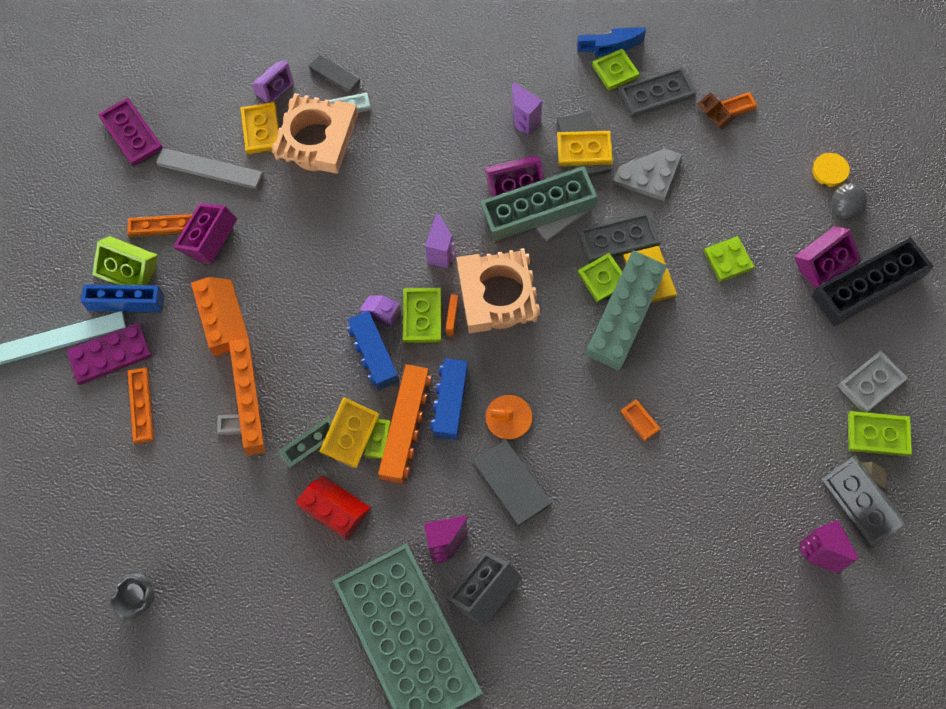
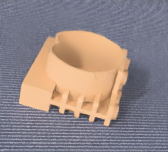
(306, 112)
(482, 315)

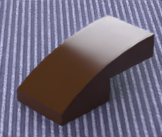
(715, 111)

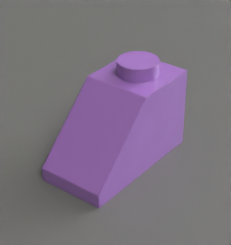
(382, 309)

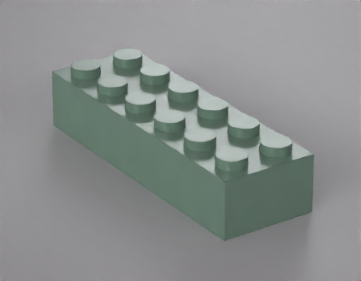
(539, 203)
(625, 310)

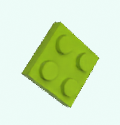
(615, 69)
(728, 259)
(601, 277)

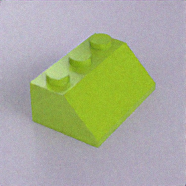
(123, 262)

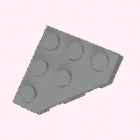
(649, 174)

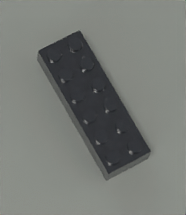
(872, 281)

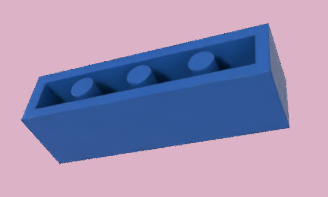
(122, 298)
(373, 350)
(450, 399)

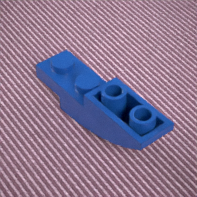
(608, 43)

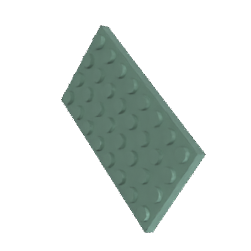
(406, 634)

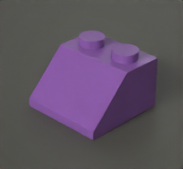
(273, 82)
(525, 109)
(440, 244)

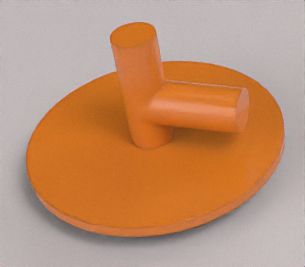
(508, 417)

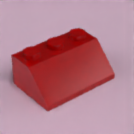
(333, 507)

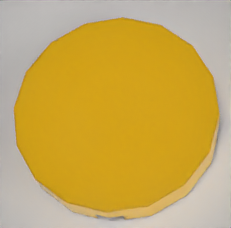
(830, 169)

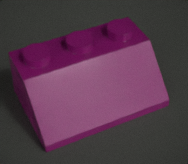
(513, 175)
(206, 232)
(828, 256)
(445, 537)
(829, 548)

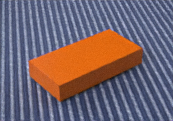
(740, 104)
(452, 315)
(640, 420)

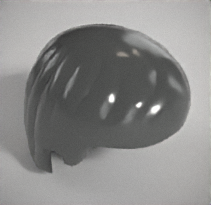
(849, 201)
(132, 596)

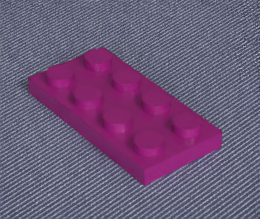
(130, 131)
(109, 353)

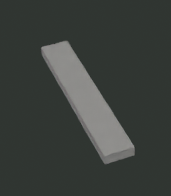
(209, 168)

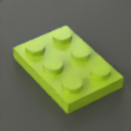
(421, 315)
(879, 433)

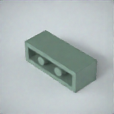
(305, 443)

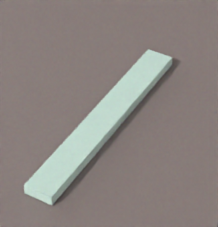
(61, 337)

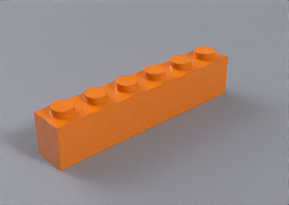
(247, 397)
(404, 424)

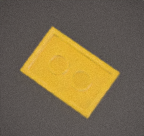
(259, 127)
(584, 148)
(666, 287)
(349, 432)

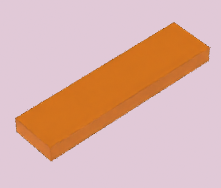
(157, 225)
(140, 405)

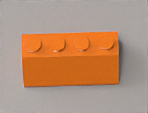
(219, 313)

